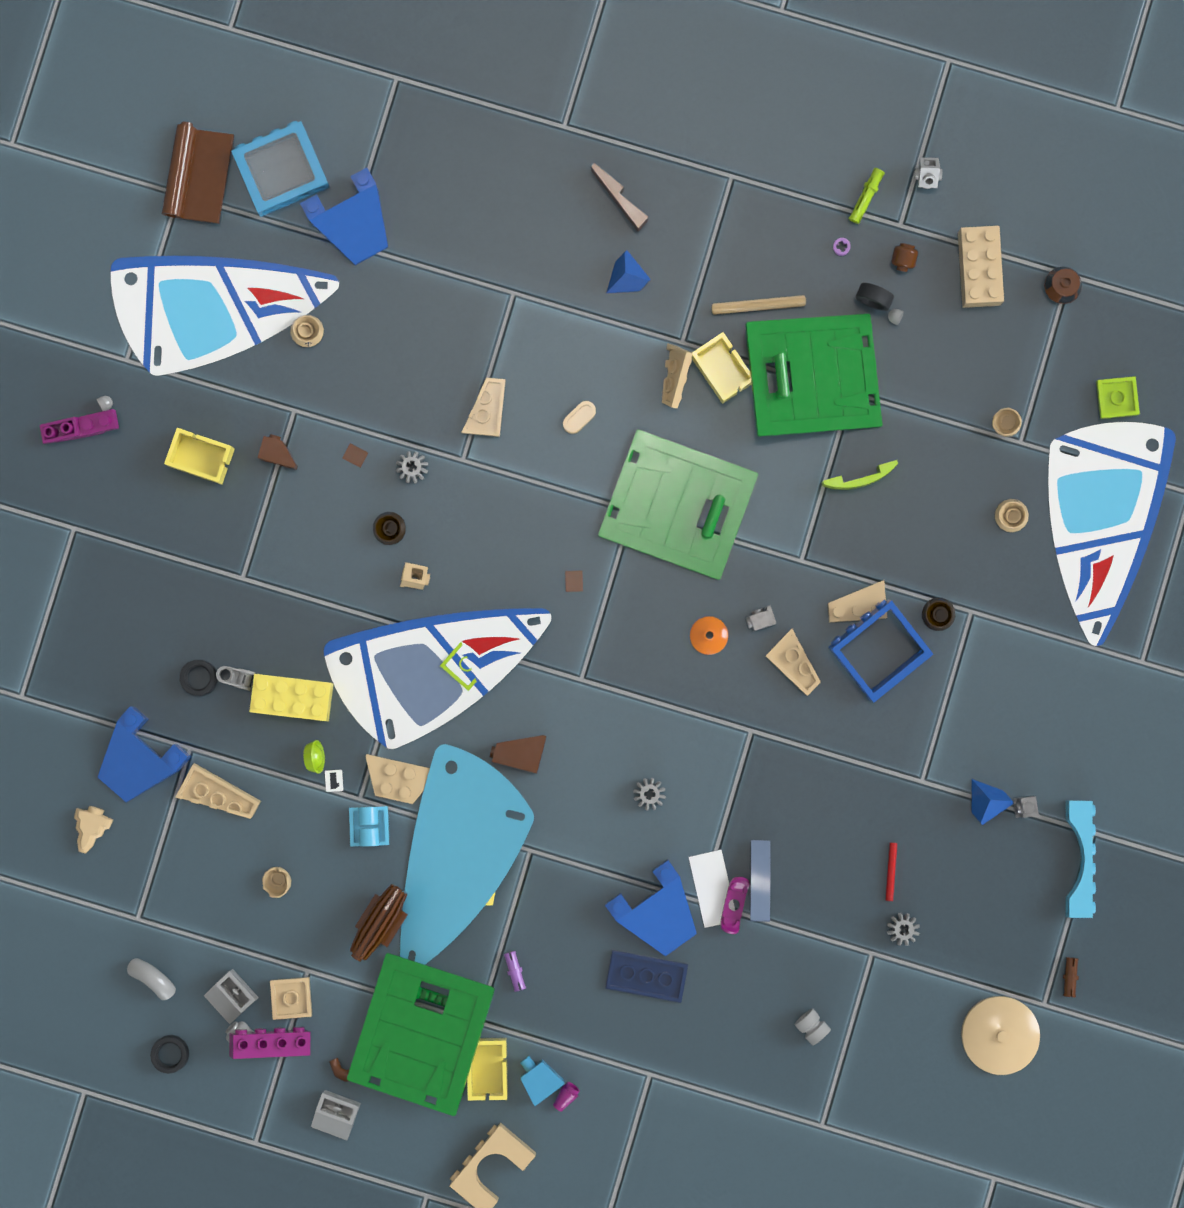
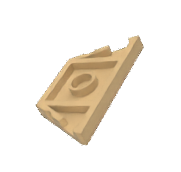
(396, 779)

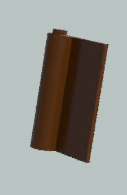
(197, 174)

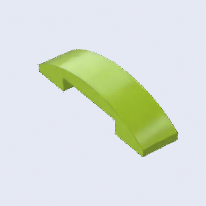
(837, 482)

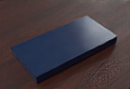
(646, 976)

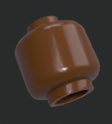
(904, 257)

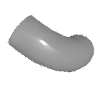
(152, 978)

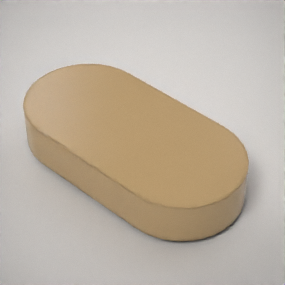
(579, 417)

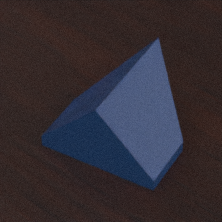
(627, 275)
(988, 801)

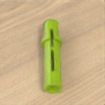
(870, 188)

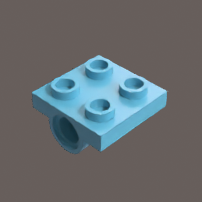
(369, 826)

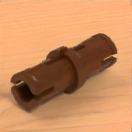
(1070, 977)

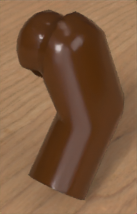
(338, 1071)

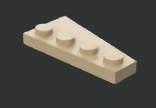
(210, 790)

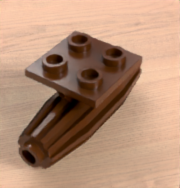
(379, 922)

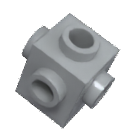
(928, 173)

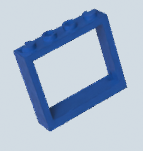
(897, 675)

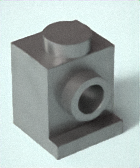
(761, 619)
(1025, 807)

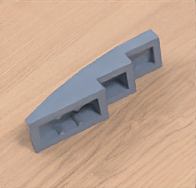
(760, 881)

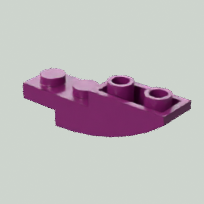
(79, 427)

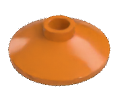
(701, 642)

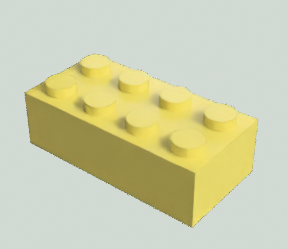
(291, 697)

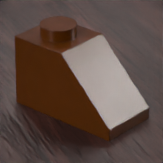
(276, 452)

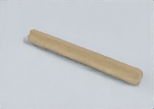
(760, 304)

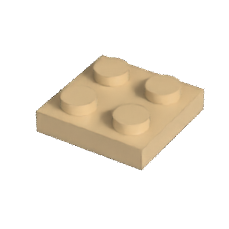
(291, 998)

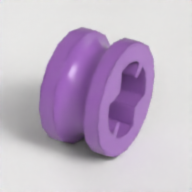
(838, 251)

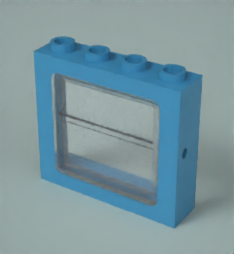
(280, 168)

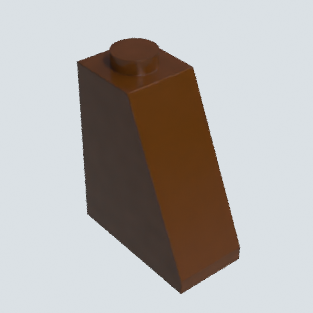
(520, 753)

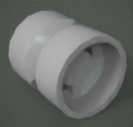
(814, 1029)

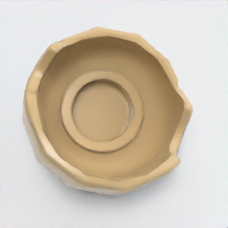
(1006, 422)
(276, 882)

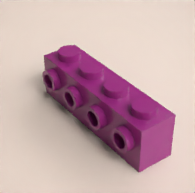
(269, 1043)

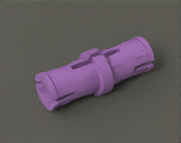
(514, 971)

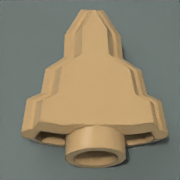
(90, 825)

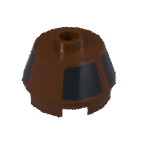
(1063, 285)

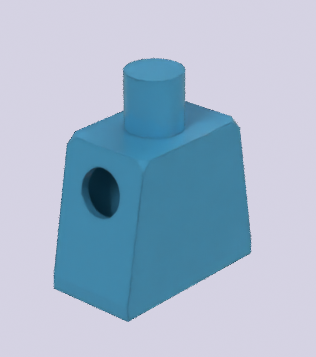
(539, 1080)

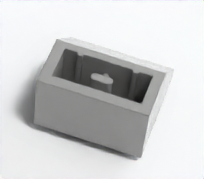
(231, 996)
(335, 1114)

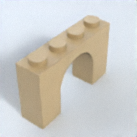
(501, 1142)

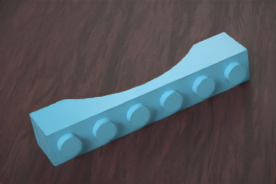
(1080, 899)

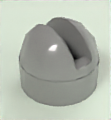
(895, 316)
(105, 403)

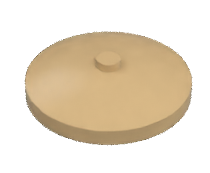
(1000, 1035)

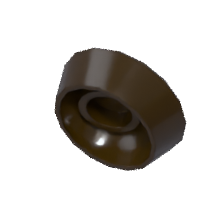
(389, 528)
(938, 614)

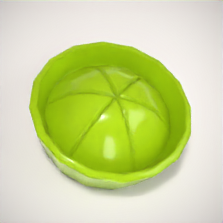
(314, 757)

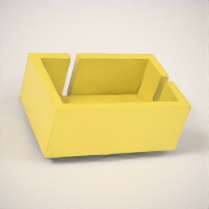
(721, 369)
(199, 457)
(489, 1070)

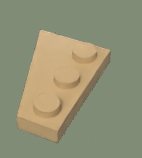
(487, 412)
(856, 604)
(793, 663)

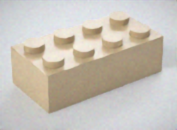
(980, 266)

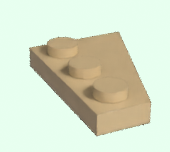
(678, 368)

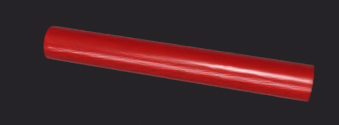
(891, 871)

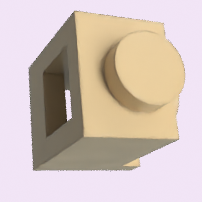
(412, 570)

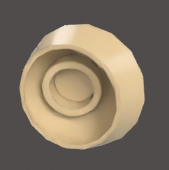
(307, 336)
(1017, 516)

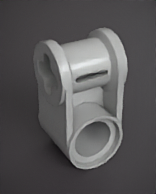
(237, 677)

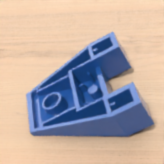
(355, 224)
(131, 764)
(660, 919)

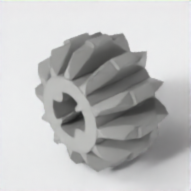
(406, 471)
(653, 799)
(910, 929)

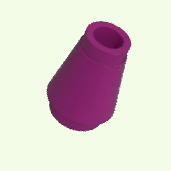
(566, 1096)

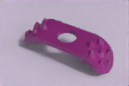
(731, 919)

